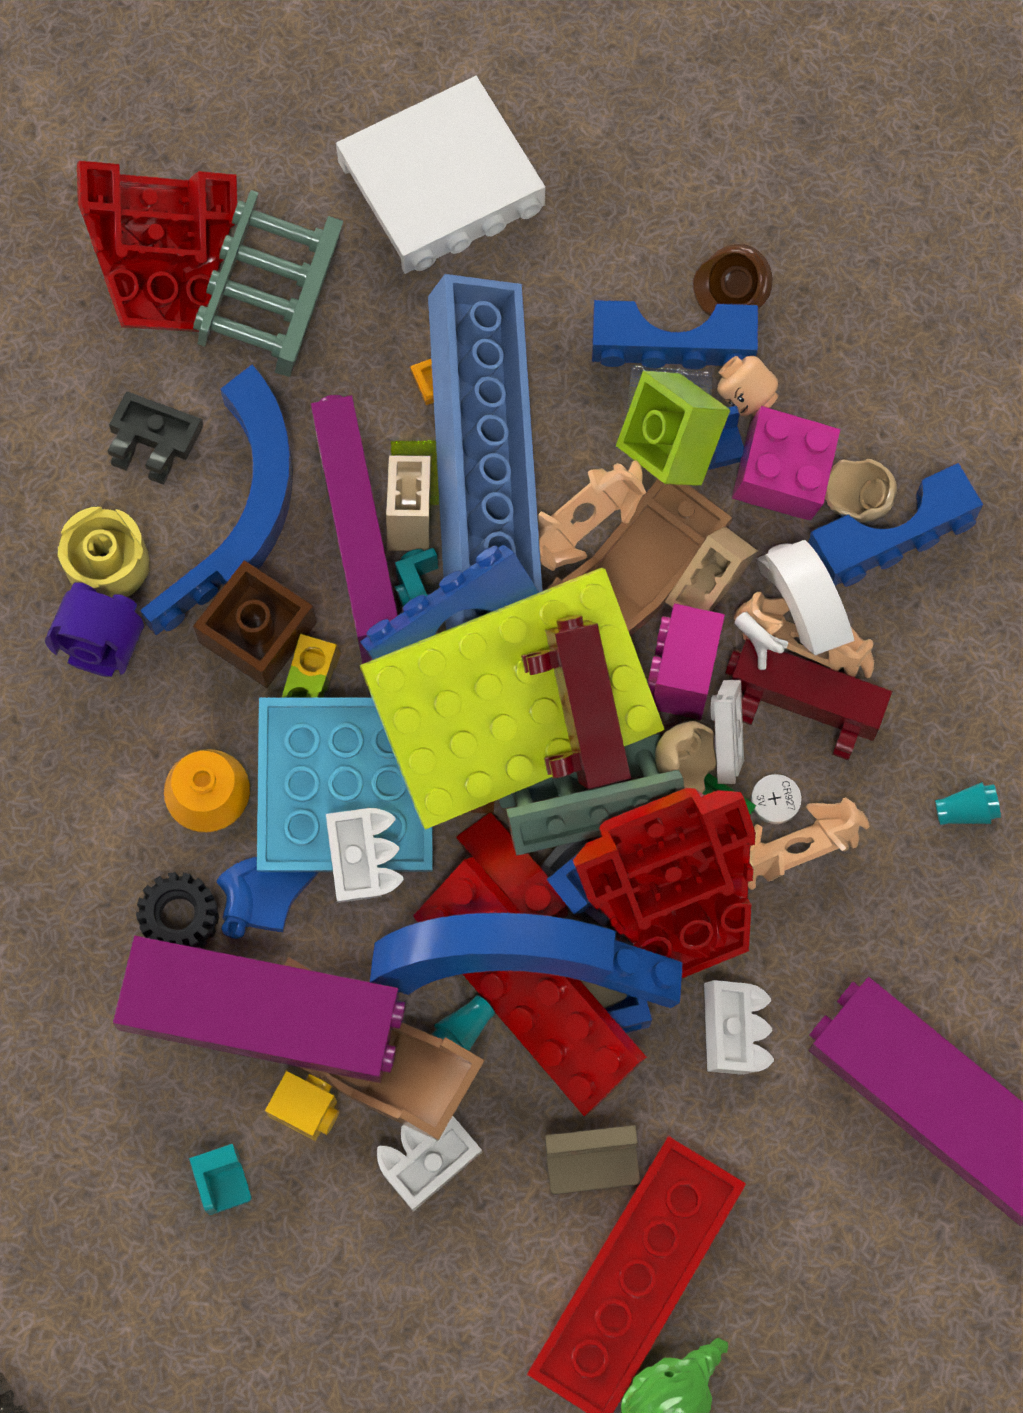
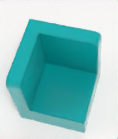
(220, 1179)

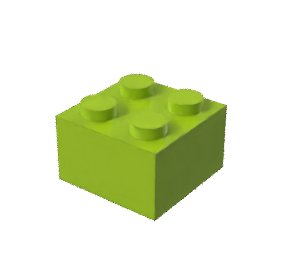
(672, 428)

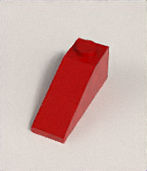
(515, 874)

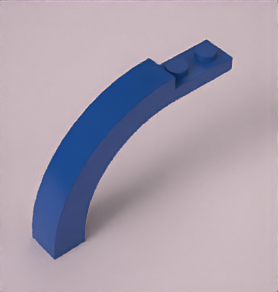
(263, 516)
(522, 943)

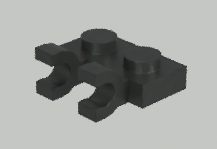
(153, 425)

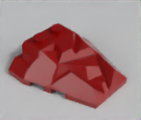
(156, 240)
(676, 876)

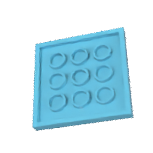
(323, 761)

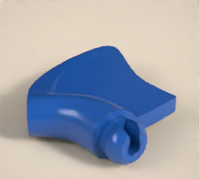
(258, 897)

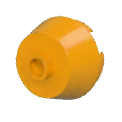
(206, 790)

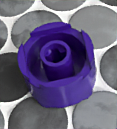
(95, 630)

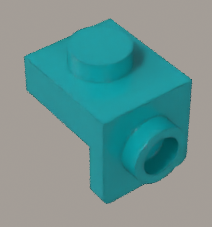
(408, 571)

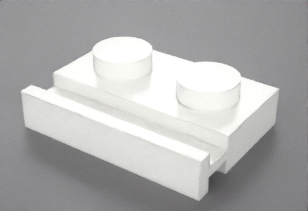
(729, 745)

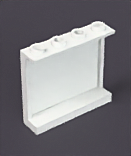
(442, 174)

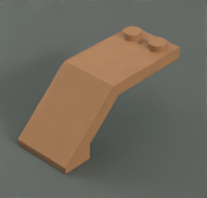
(654, 549)
(424, 1082)

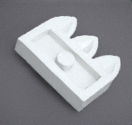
(358, 853)
(734, 1028)
(427, 1162)

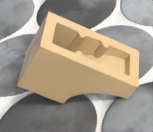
(408, 503)
(713, 571)

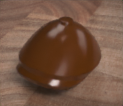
(734, 277)

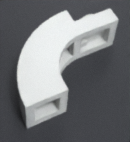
(808, 594)

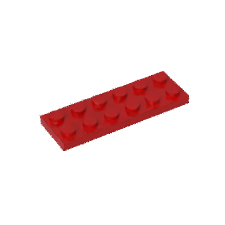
(546, 1012)
(636, 1279)

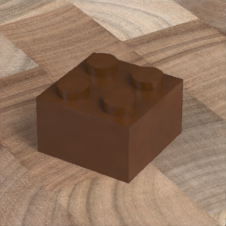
(255, 624)

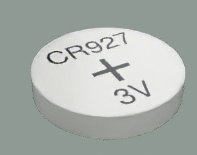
(776, 799)

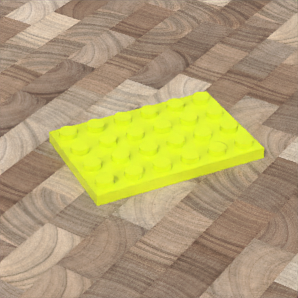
(471, 717)

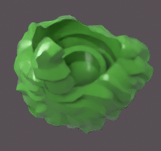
(676, 1383)

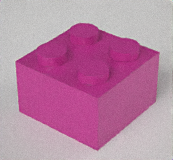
(786, 463)
(687, 660)

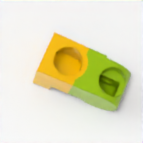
(311, 668)

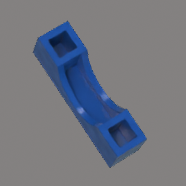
(627, 337)
(943, 505)
(489, 584)

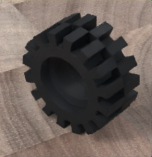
(178, 888)

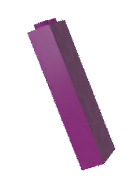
(354, 514)
(259, 1009)
(928, 1090)

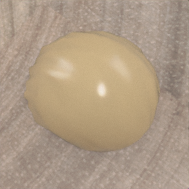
(861, 490)
(690, 750)

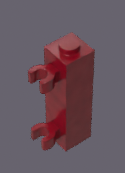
(810, 692)
(586, 703)

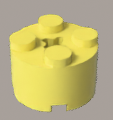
(107, 532)

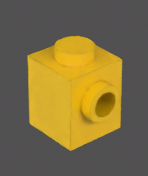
(304, 1105)

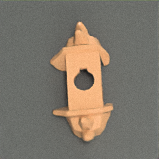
(607, 493)
(769, 616)
(833, 830)

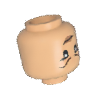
(747, 385)

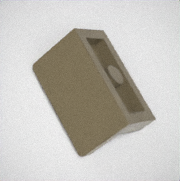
(592, 1160)

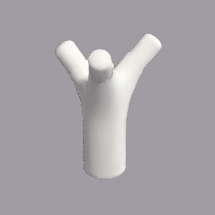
(760, 638)

